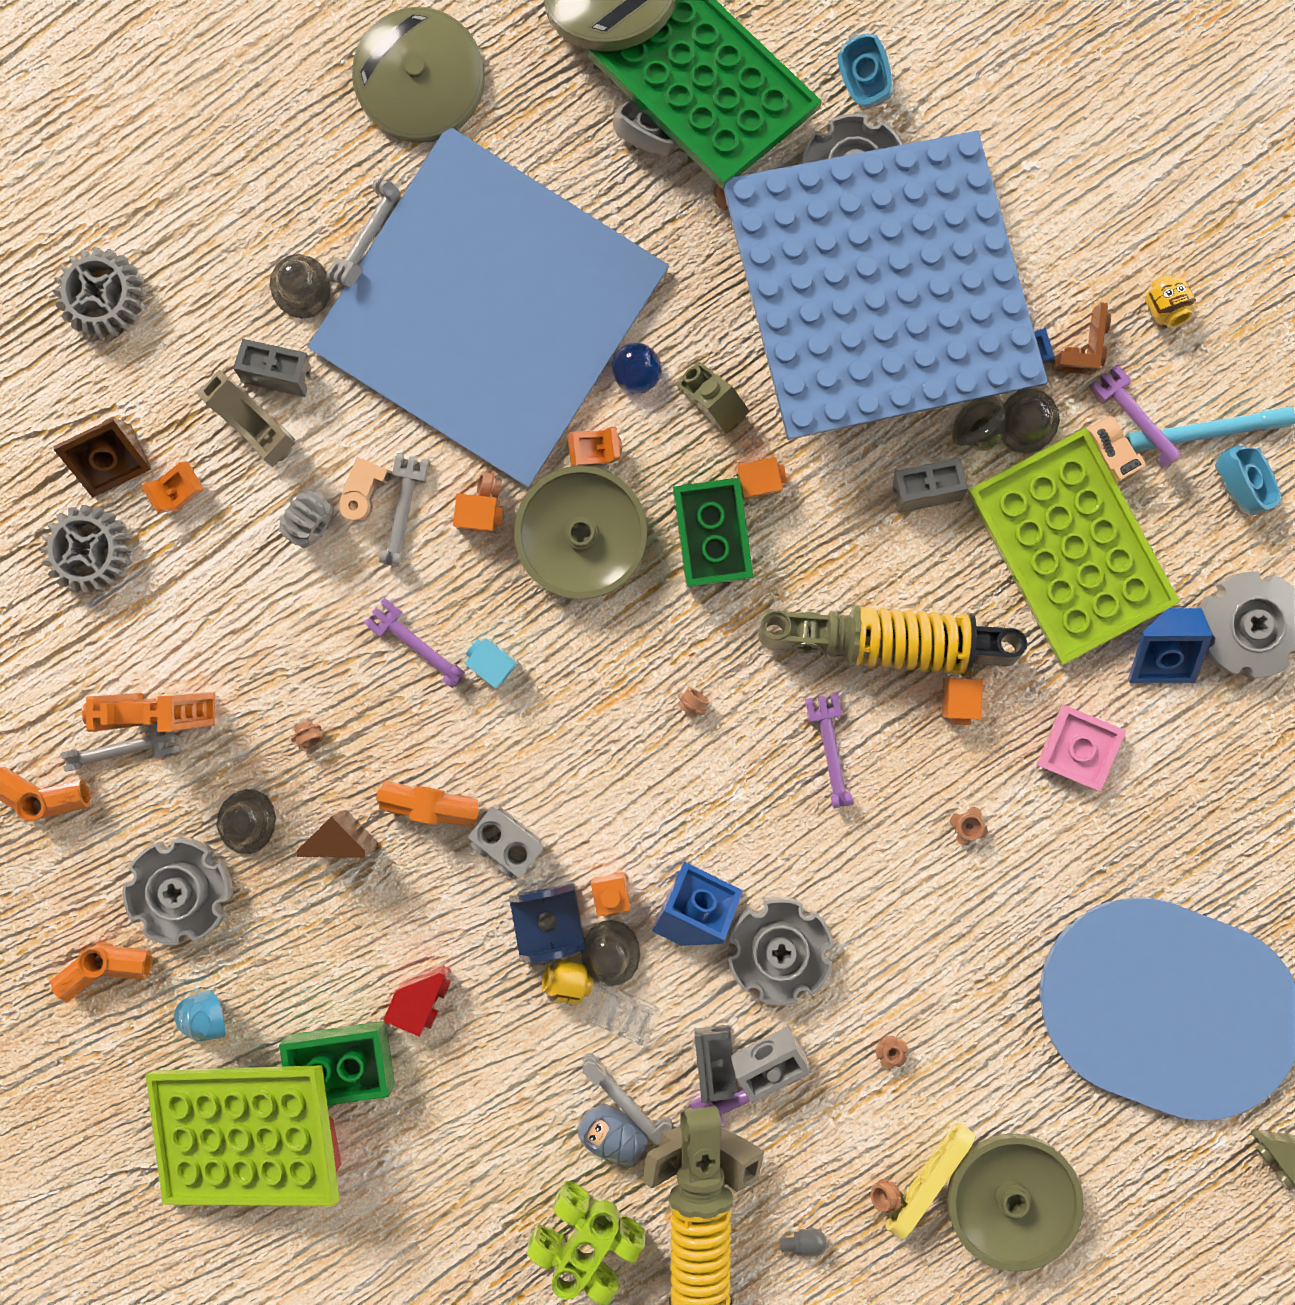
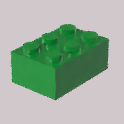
(712, 532)
(352, 1057)

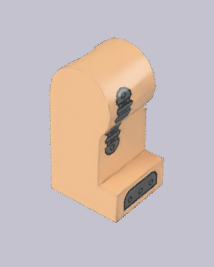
(1115, 448)
(360, 489)

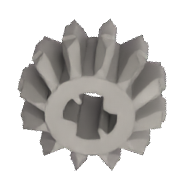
(306, 519)

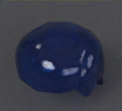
(636, 367)

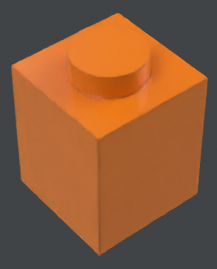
(761, 478)
(477, 513)
(962, 700)
(610, 894)

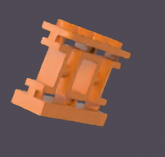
(130, 710)

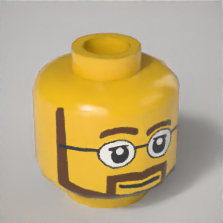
(1170, 301)
(566, 982)

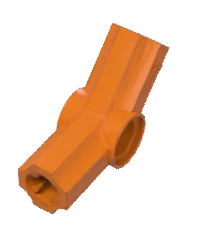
(54, 800)
(427, 804)
(117, 962)

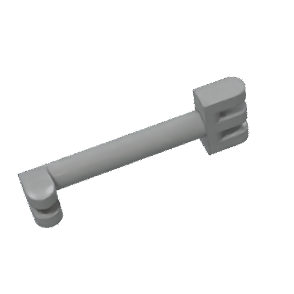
(346, 270)
(409, 476)
(156, 740)
(595, 1072)

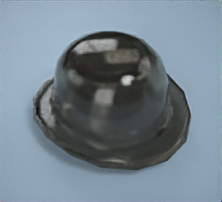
(300, 286)
(1030, 421)
(980, 424)
(246, 821)
(611, 952)

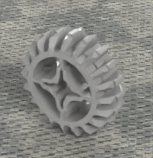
(78, 304)
(64, 562)

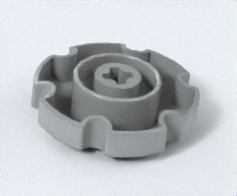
(848, 136)
(1229, 616)
(169, 914)
(799, 968)

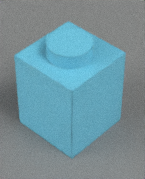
(490, 662)

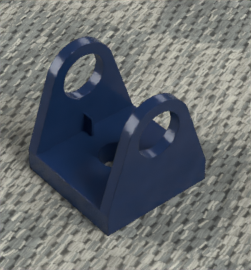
(540, 945)

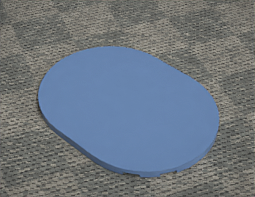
(1170, 1008)

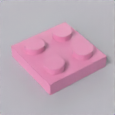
(1081, 747)

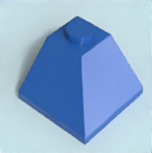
(1172, 648)
(697, 908)

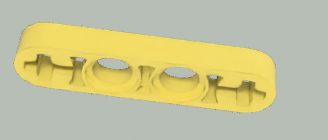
(930, 1181)

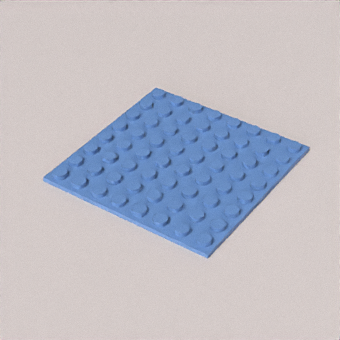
(883, 284)
(488, 306)

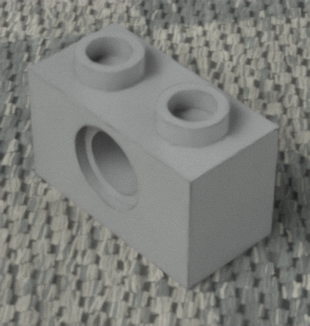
(770, 1064)

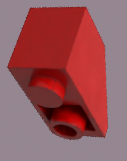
(415, 1001)

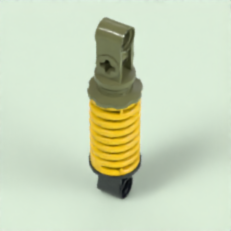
(896, 638)
(700, 1215)

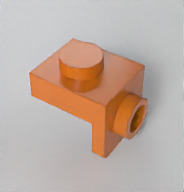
(594, 447)
(173, 488)

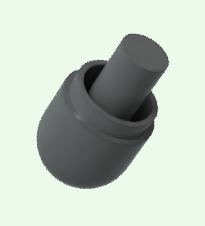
(805, 1242)

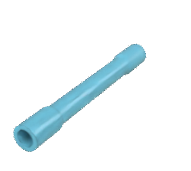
(1263, 421)

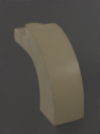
(247, 417)
(738, 1159)

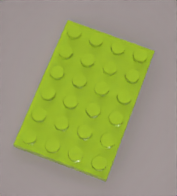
(1073, 546)
(243, 1136)

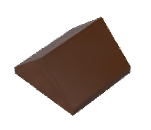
(104, 456)
(339, 838)

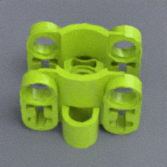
(591, 1273)

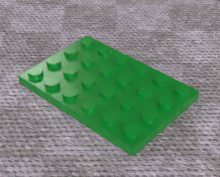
(711, 88)

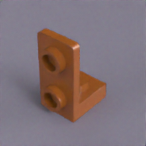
(1075, 359)

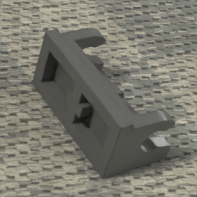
(272, 367)
(929, 485)
(715, 1063)

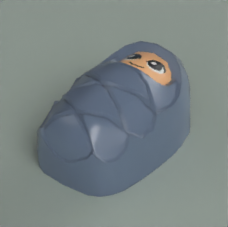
(612, 1135)

